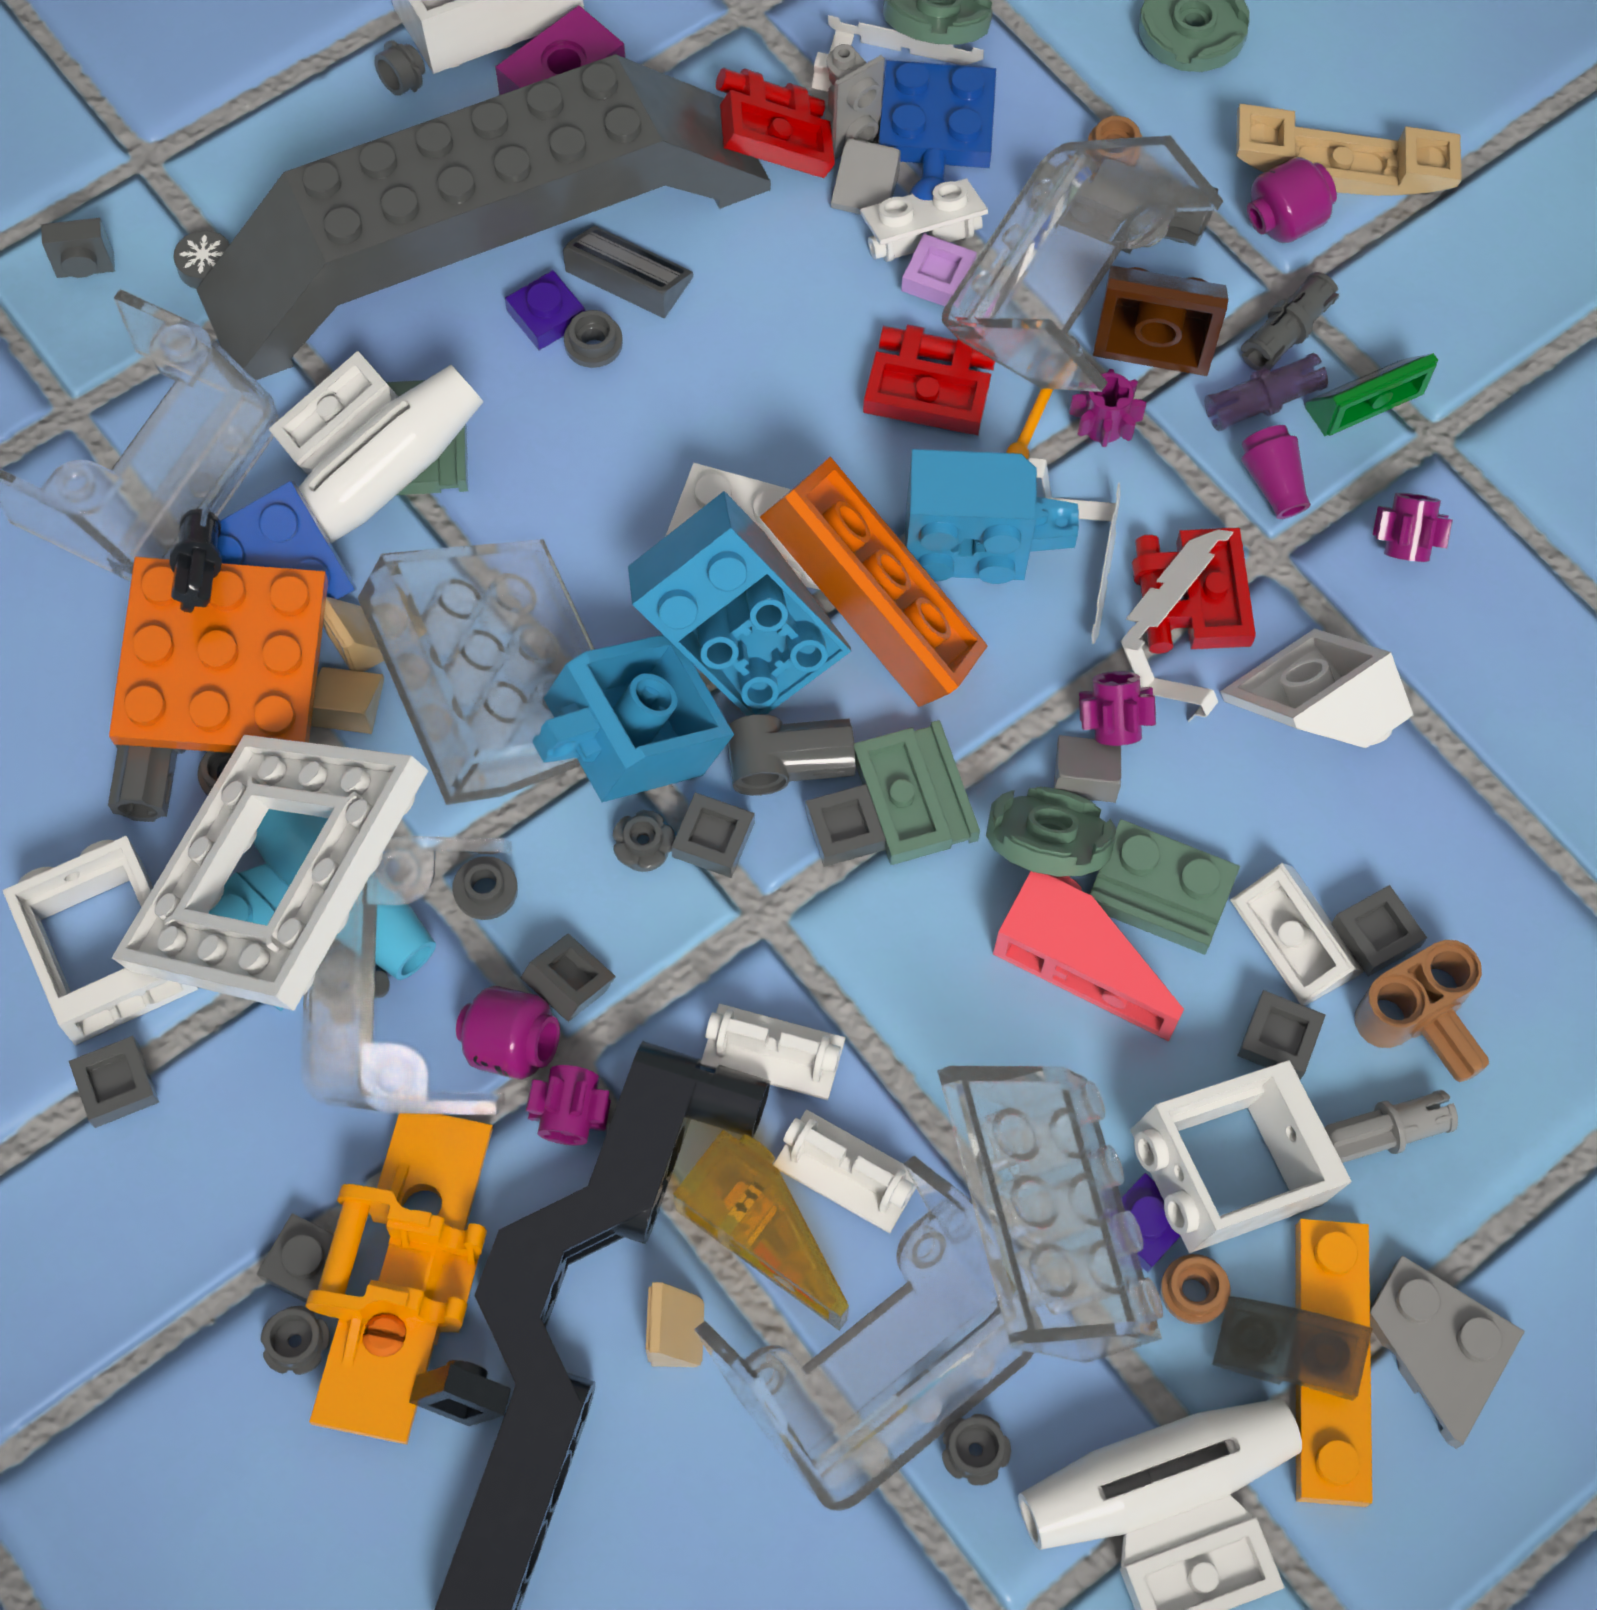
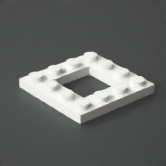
(275, 963)

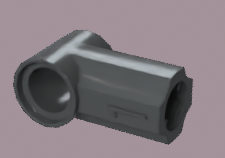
(772, 754)
(142, 782)

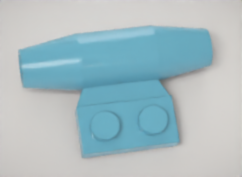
(284, 843)

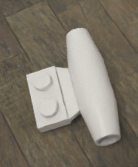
(366, 441)
(1174, 1506)

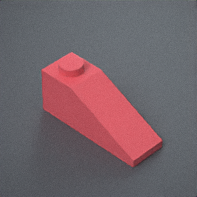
(1076, 946)

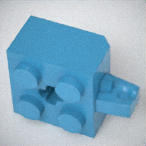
(981, 515)
(633, 718)

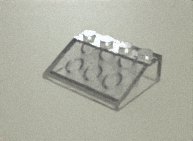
(473, 654)
(1051, 1211)

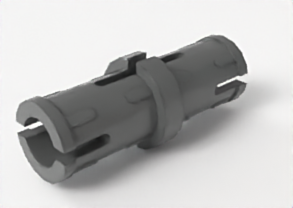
(1290, 321)

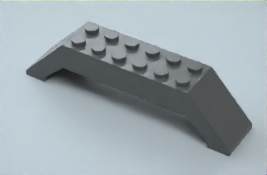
(461, 191)

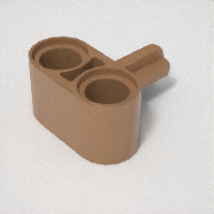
(1427, 1007)

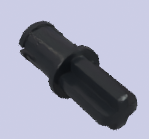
(195, 560)

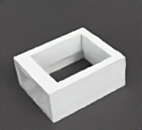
(51, 890)
(1289, 1130)

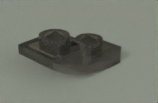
(1292, 1346)

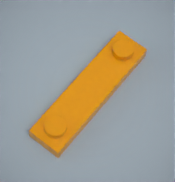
(1334, 1430)

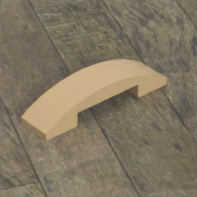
(1358, 164)

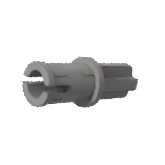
(1393, 1126)

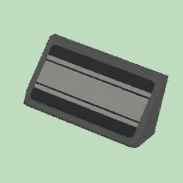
(626, 270)

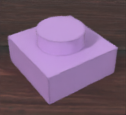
(936, 269)

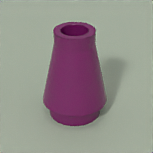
(1276, 467)

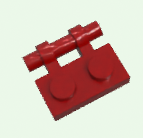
(775, 122)
(925, 390)
(1214, 606)

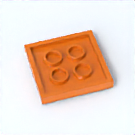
(223, 668)

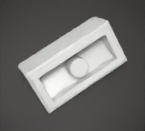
(1296, 934)

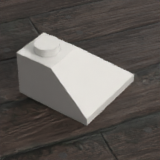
(1327, 689)

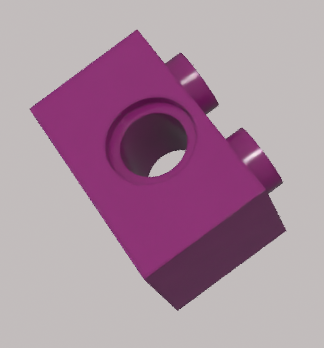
(558, 49)

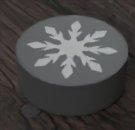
(197, 255)

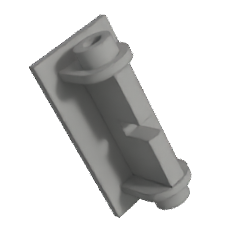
(854, 96)

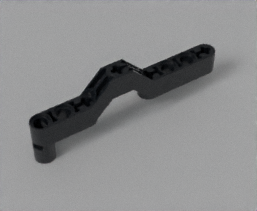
(521, 1289)

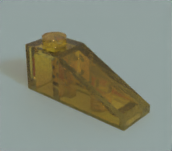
(751, 1212)

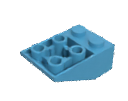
(735, 608)

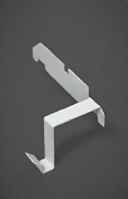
(887, 39)
(1090, 511)
(1157, 605)

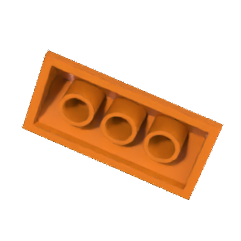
(875, 583)

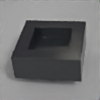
(460, 1393)

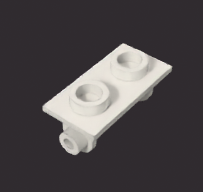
(902, 220)
(773, 1050)
(845, 1170)

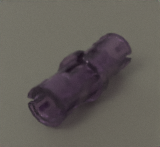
(1266, 392)

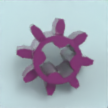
(1110, 412)
(1412, 527)
(1117, 708)
(568, 1105)

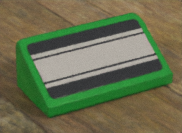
(1371, 394)

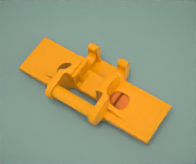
(422, 1283)

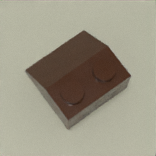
(1160, 320)

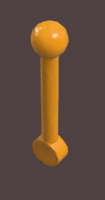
(1026, 434)

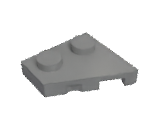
(1442, 1344)

